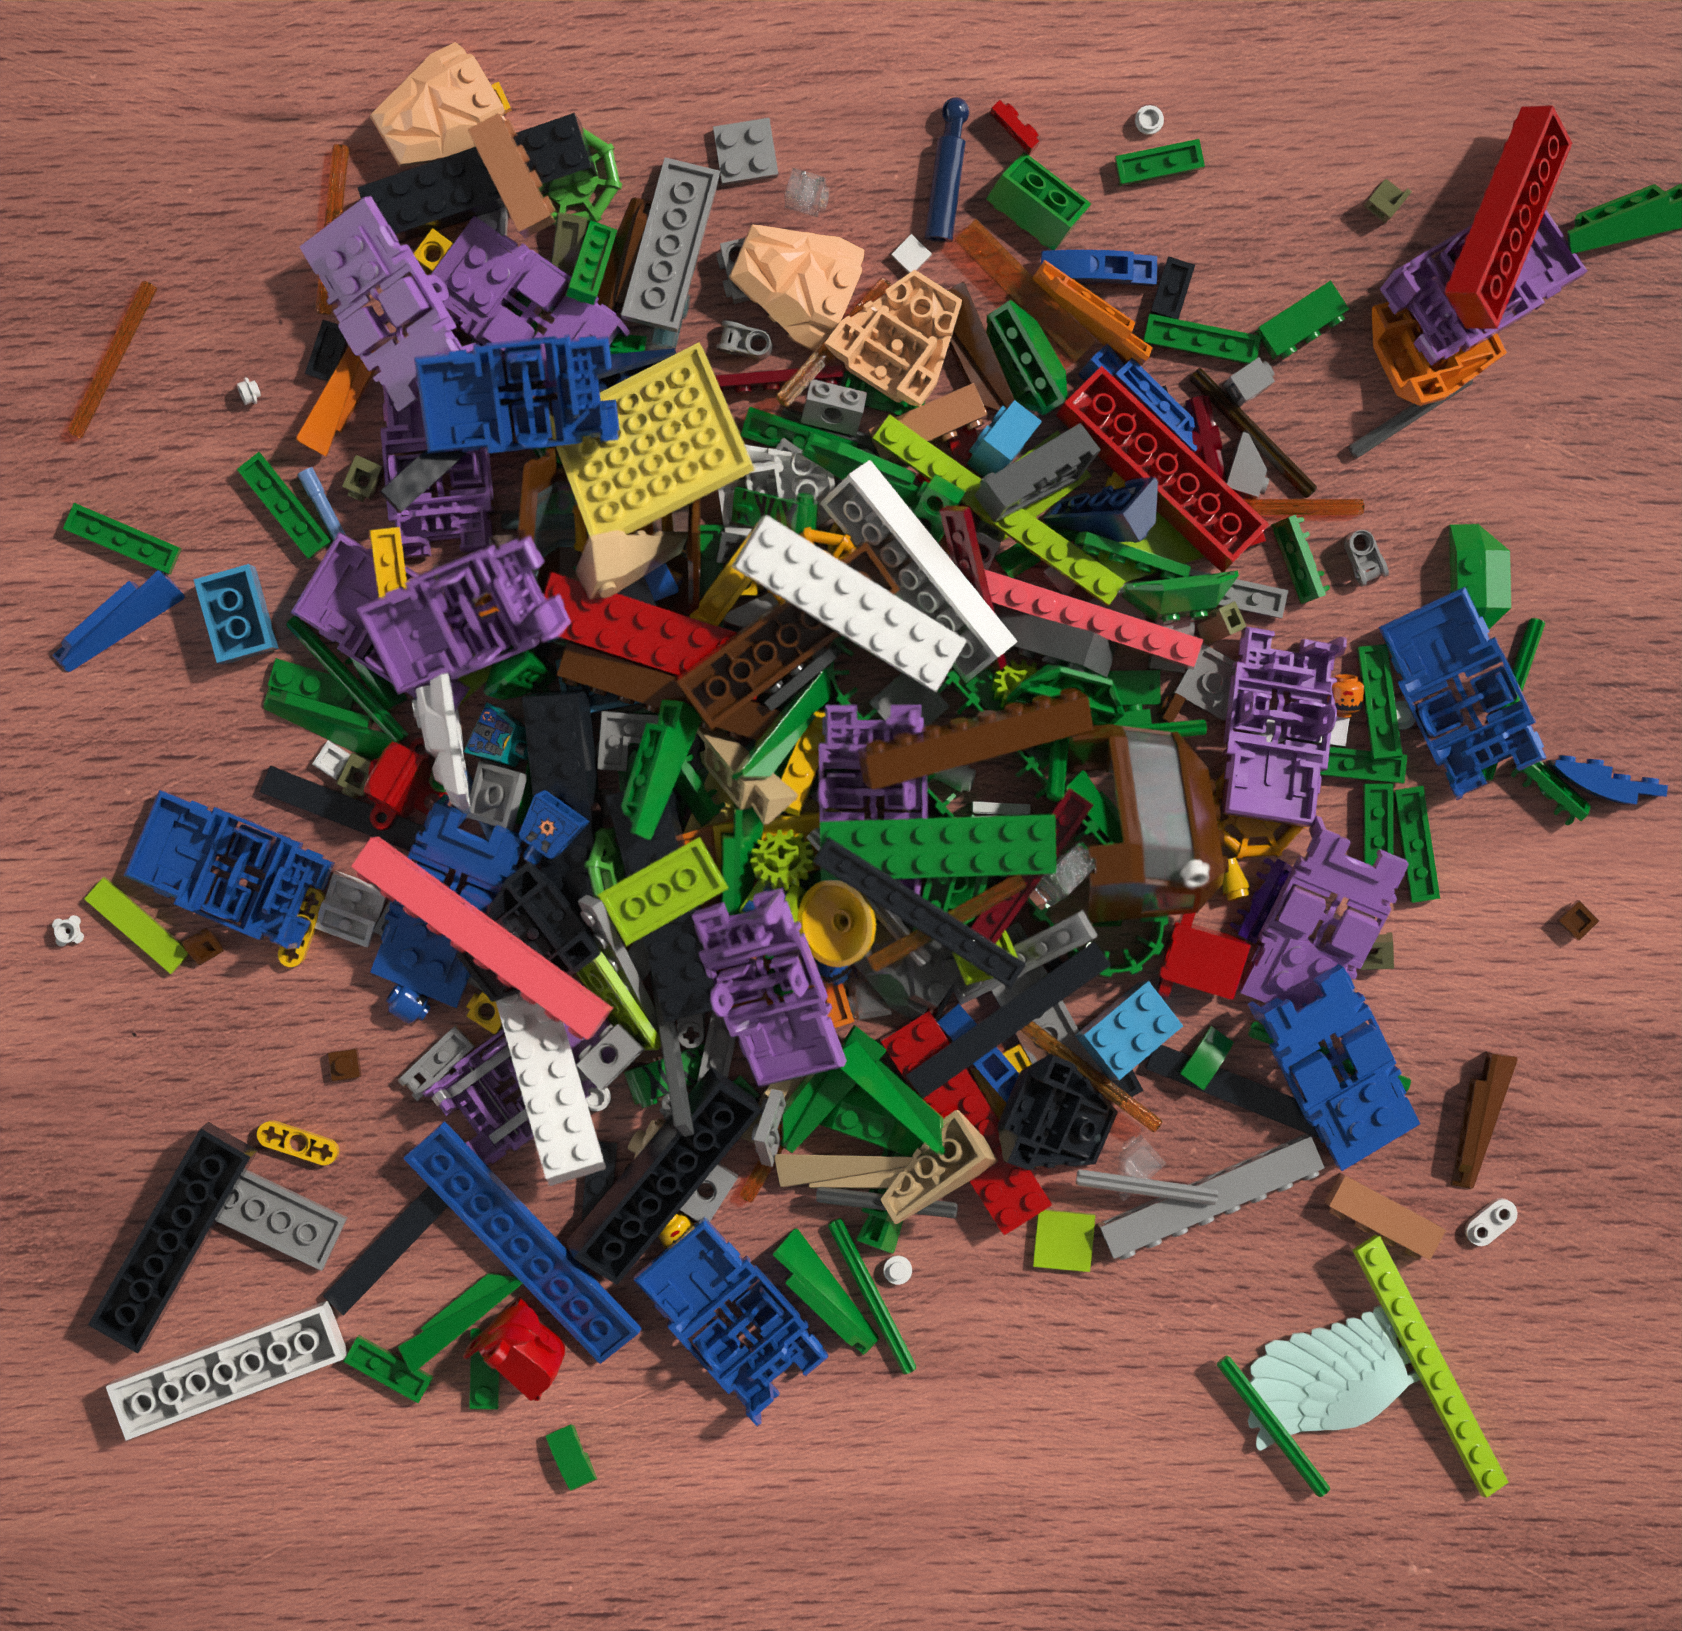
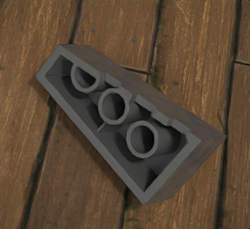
(1037, 474)
(1058, 642)

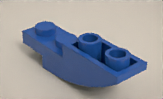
(1104, 266)
(1596, 780)
(993, 1065)

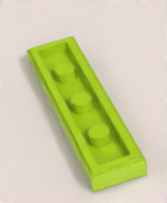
(137, 925)

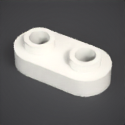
(1490, 1220)

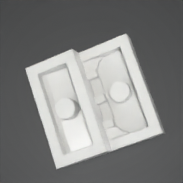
(351, 909)

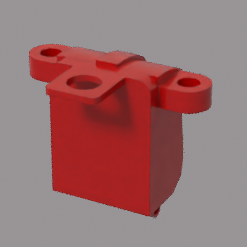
(399, 783)
(1202, 959)
(520, 1349)

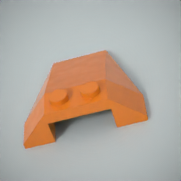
(1409, 369)

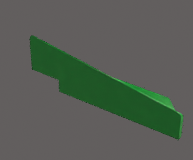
(1627, 218)
(786, 729)
(658, 765)
(1103, 812)
(894, 1096)
(457, 1318)

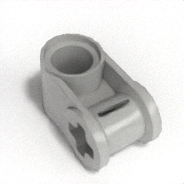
(742, 341)
(1365, 559)
(698, 1024)

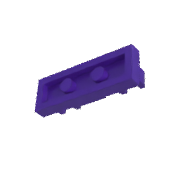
(1263, 900)

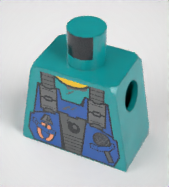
(498, 737)

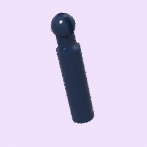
(947, 173)

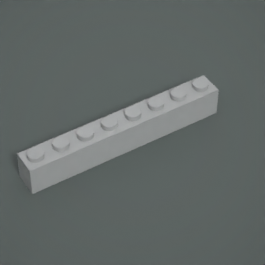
(1235, 1185)

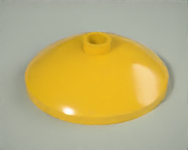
(824, 923)

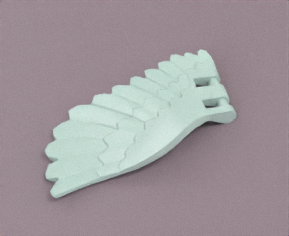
(1331, 1376)

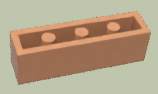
(512, 176)
(940, 418)
(1384, 1216)

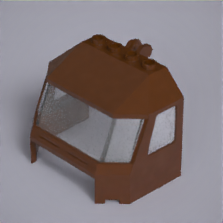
(1164, 823)

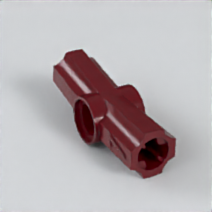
(1206, 434)

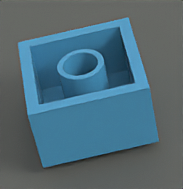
(1002, 439)

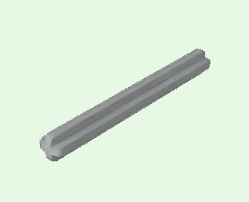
(1147, 1187)

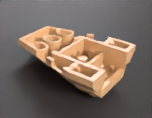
(436, 107)
(799, 279)
(899, 338)

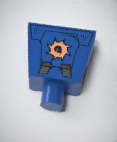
(549, 827)

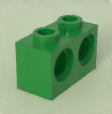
(930, 507)

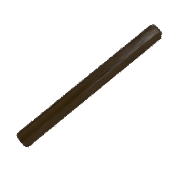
(1259, 438)

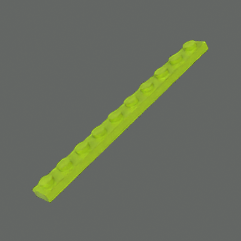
(1019, 526)
(1430, 1366)

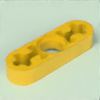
(302, 951)
(315, 1156)

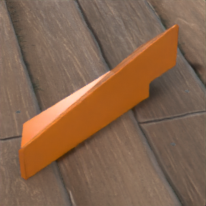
(1094, 314)
(335, 403)

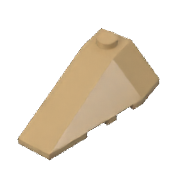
(619, 559)
(936, 1175)

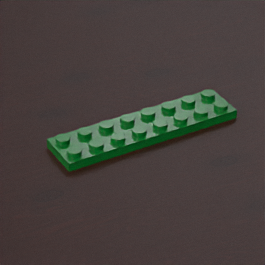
(949, 845)

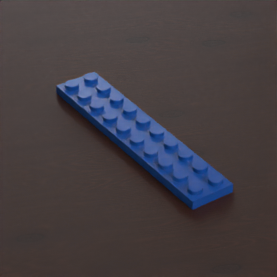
(522, 1242)

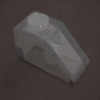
(1138, 1161)

